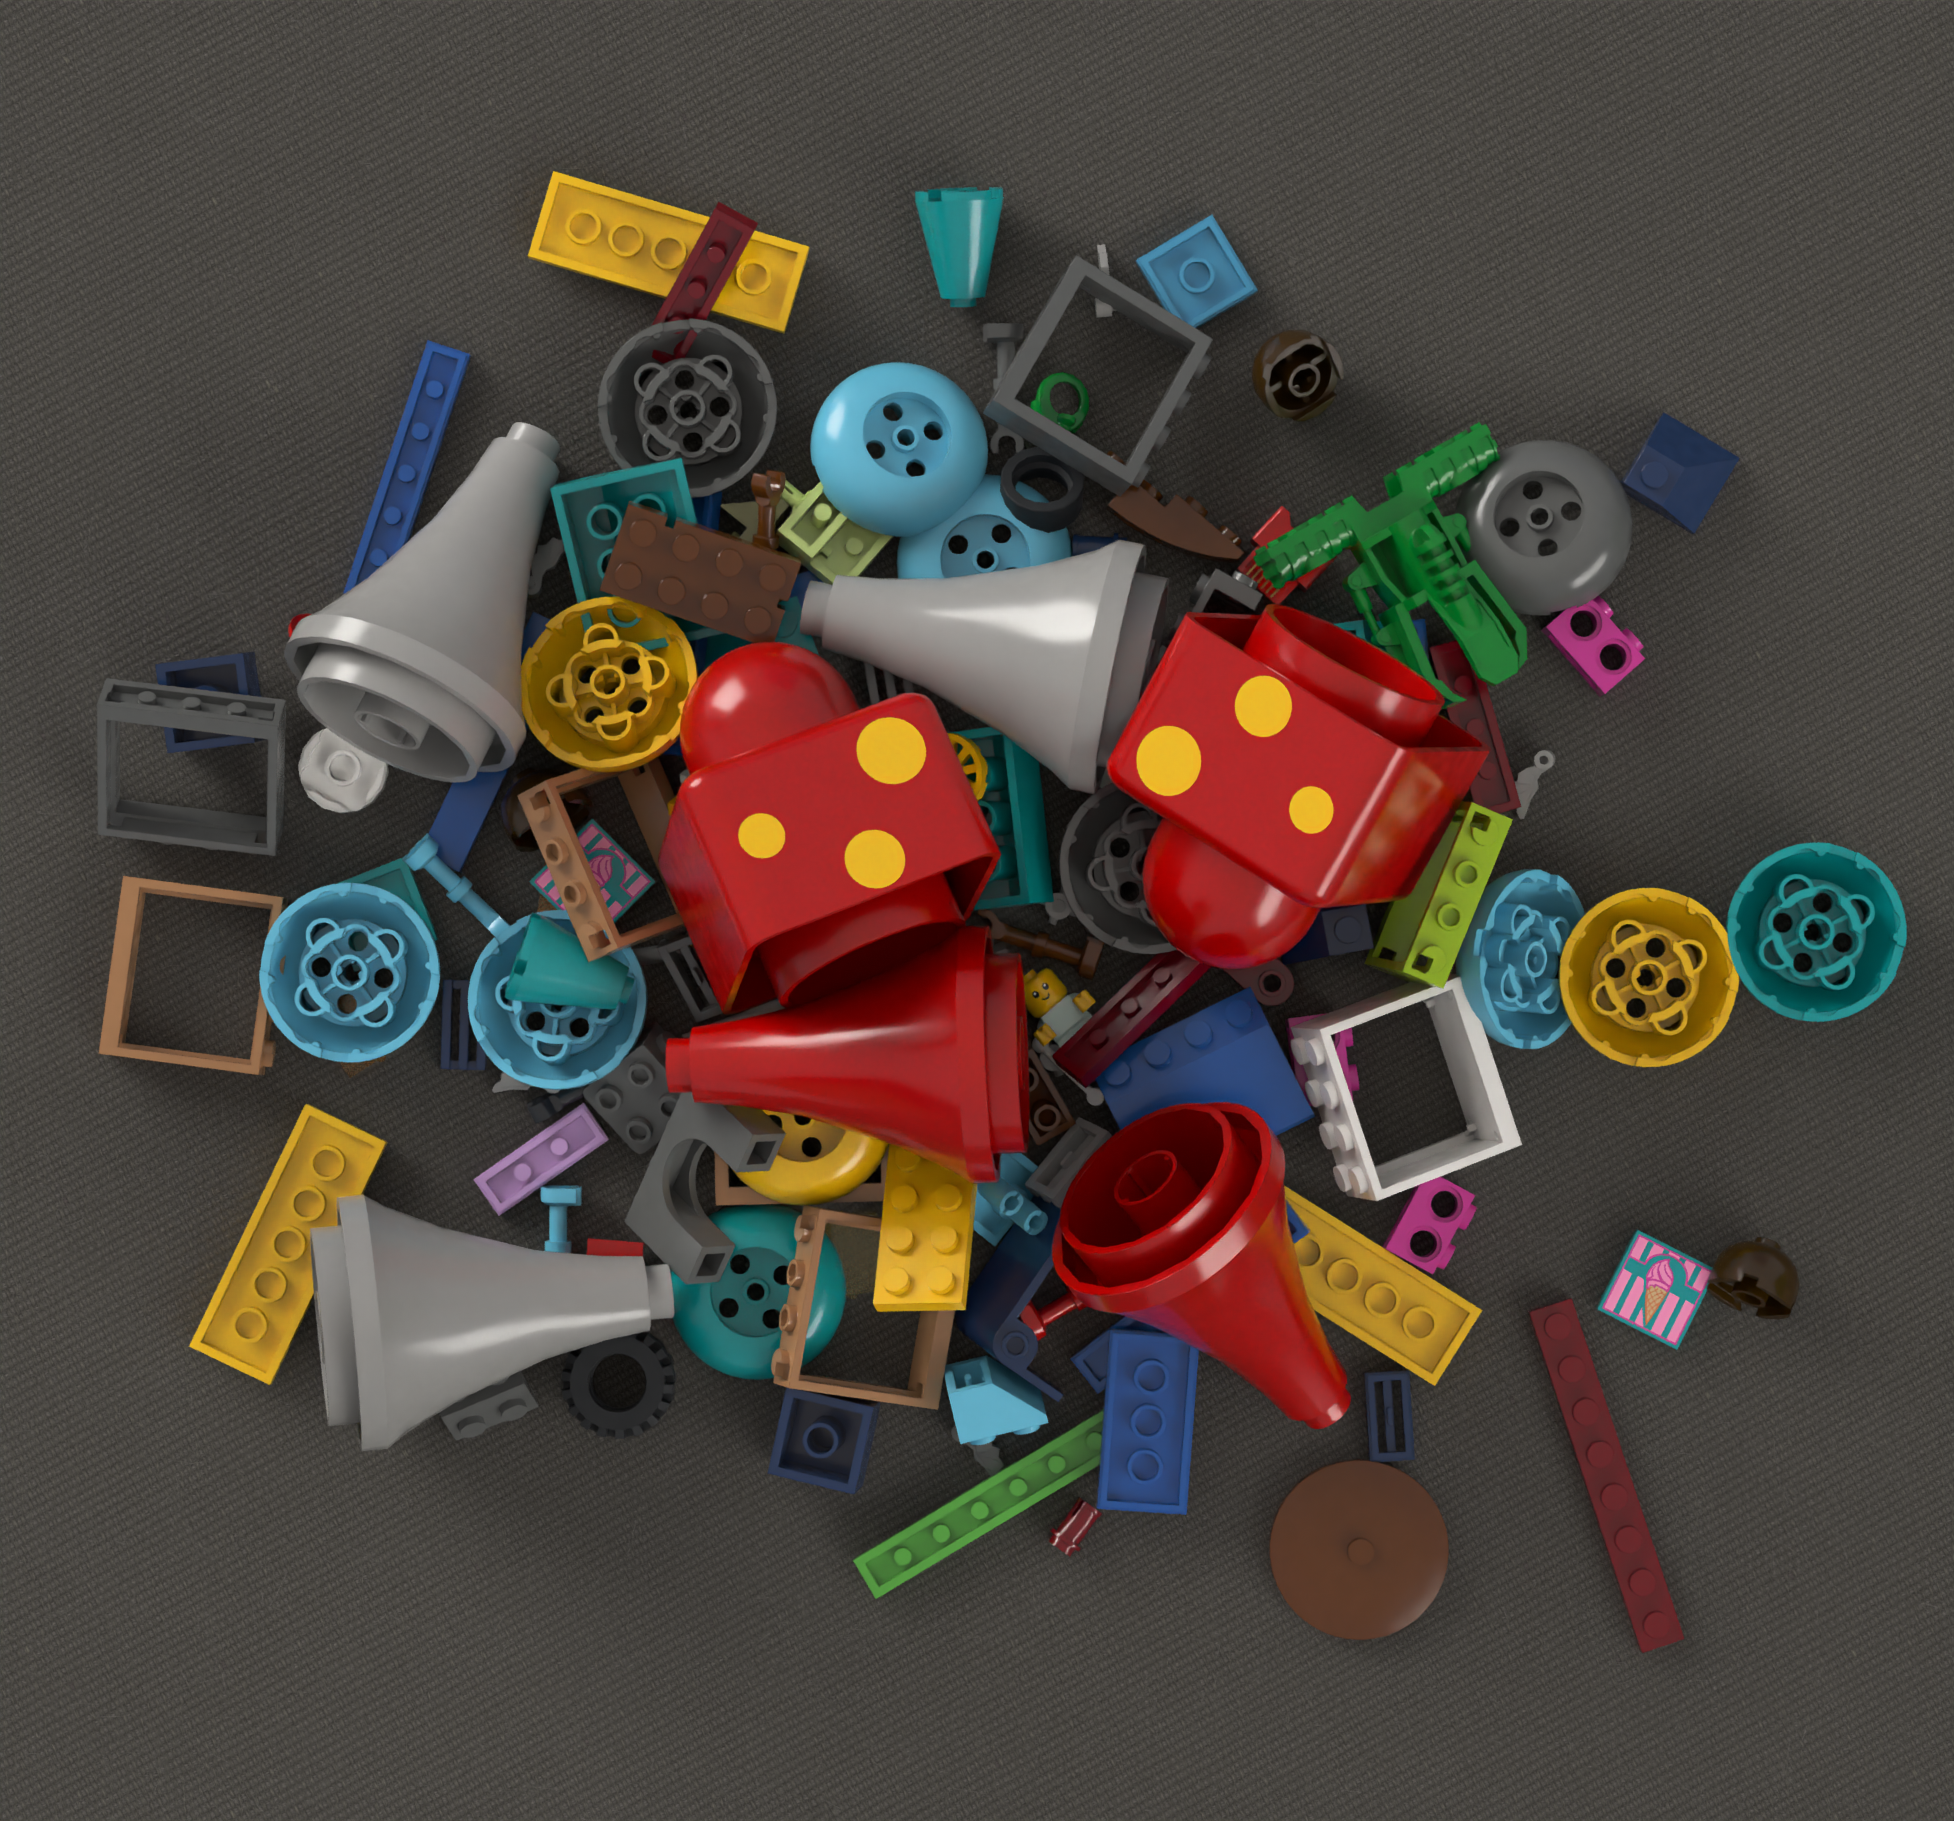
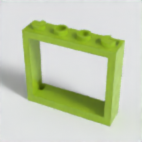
(1443, 901)

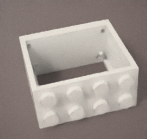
(1471, 1069)

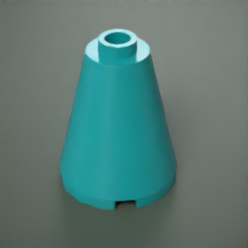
(960, 238)
(557, 972)

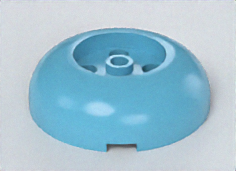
(880, 491)
(930, 557)
(1513, 957)
(307, 1004)
(550, 1055)

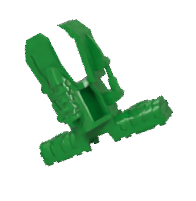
(1413, 558)

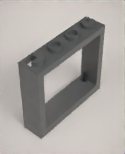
(1056, 439)
(198, 712)

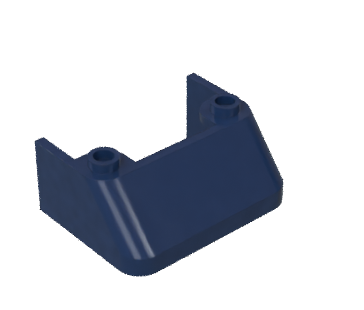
(1003, 1293)

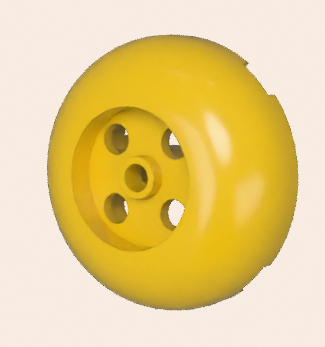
(558, 702)
(1693, 952)
(802, 1180)

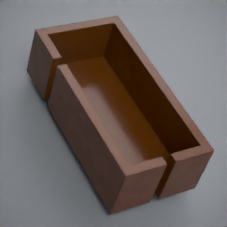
(700, 574)

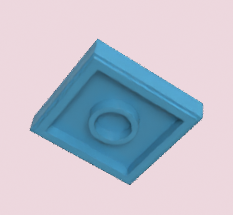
(1197, 274)

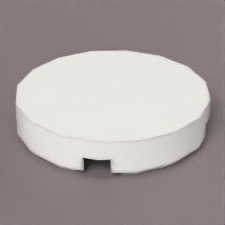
(340, 774)

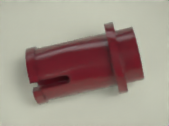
(1074, 1527)

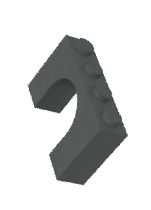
(667, 1204)

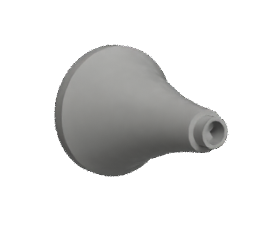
(431, 643)
(1031, 650)
(436, 1313)

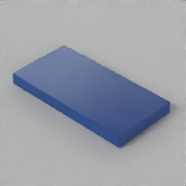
(1147, 1422)

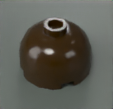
(1296, 374)
(514, 818)
(1757, 1277)

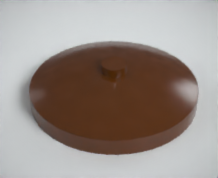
(1358, 1549)

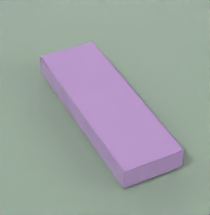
(541, 1159)

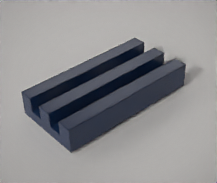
(446, 1036)
(1391, 1453)

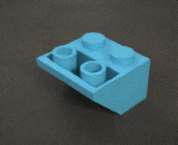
(991, 1401)

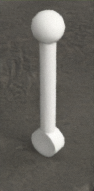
(1094, 1094)

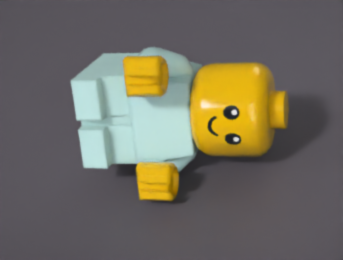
(1059, 1014)

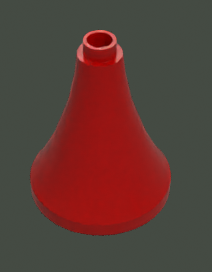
(904, 1057)
(1193, 1236)

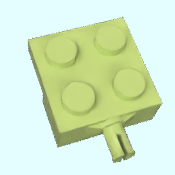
(825, 537)

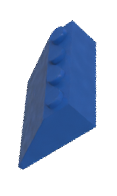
(1208, 1058)

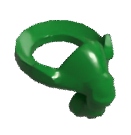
(1043, 405)

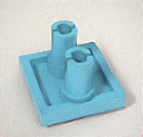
(1008, 1201)

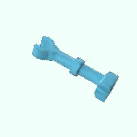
(459, 889)
(558, 1199)

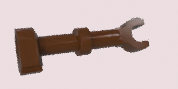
(767, 495)
(1041, 945)

